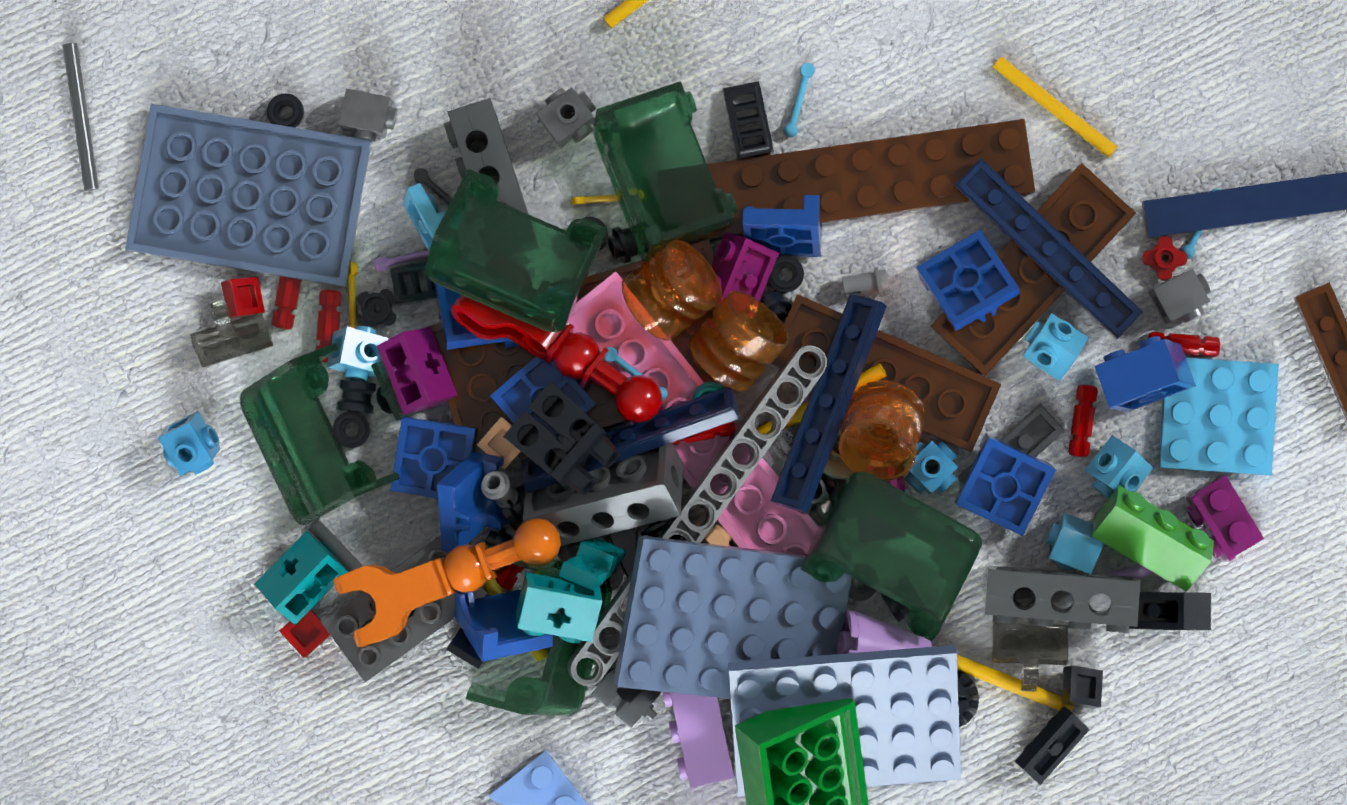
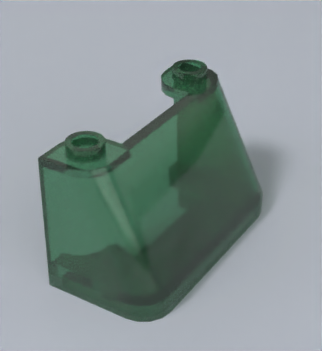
(660, 169)
(511, 256)
(895, 549)

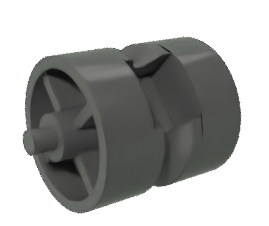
(629, 702)

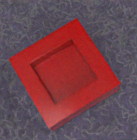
(243, 296)
(306, 634)

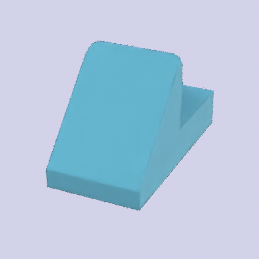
(423, 212)

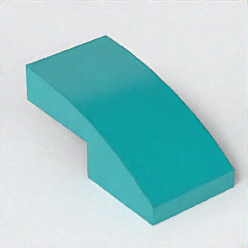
(593, 563)

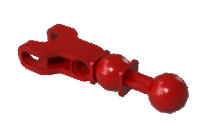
(574, 356)

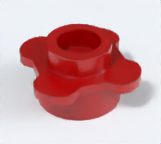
(1164, 247)

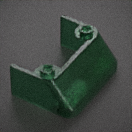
(301, 443)
(556, 691)

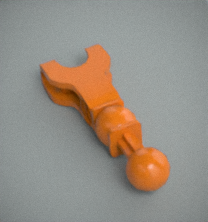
(462, 570)

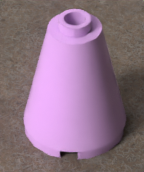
(870, 634)

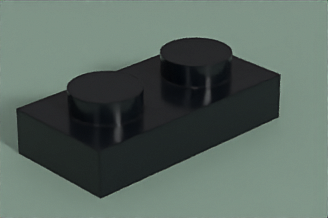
(1052, 745)

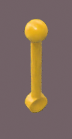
(593, 199)
(353, 270)

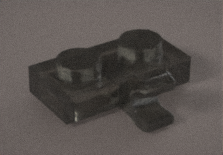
(230, 337)
(1029, 646)

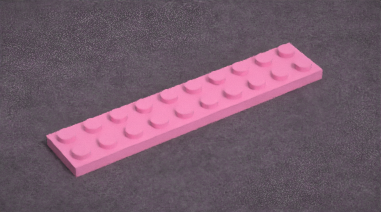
(751, 515)

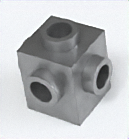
(567, 129)

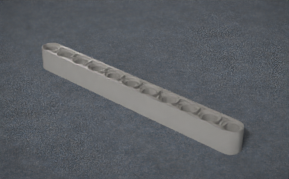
(702, 493)

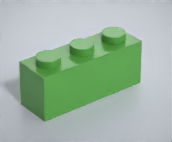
(1153, 538)

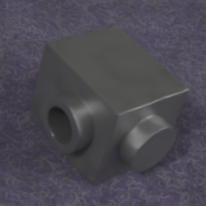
(367, 114)
(1181, 297)

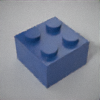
(1144, 374)

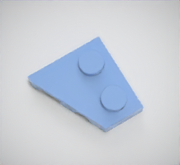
(539, 784)

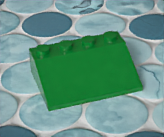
(803, 756)

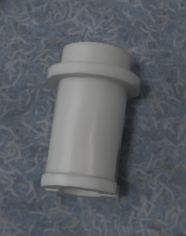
(866, 283)
(498, 487)

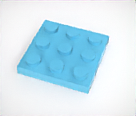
(1223, 420)

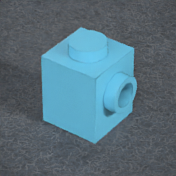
(1073, 545)

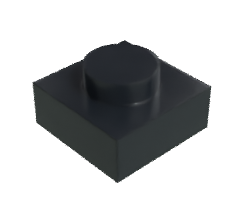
(1082, 687)

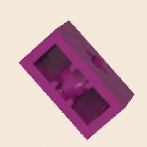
(417, 370)

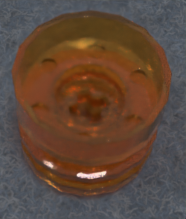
(671, 290)
(739, 341)
(882, 430)

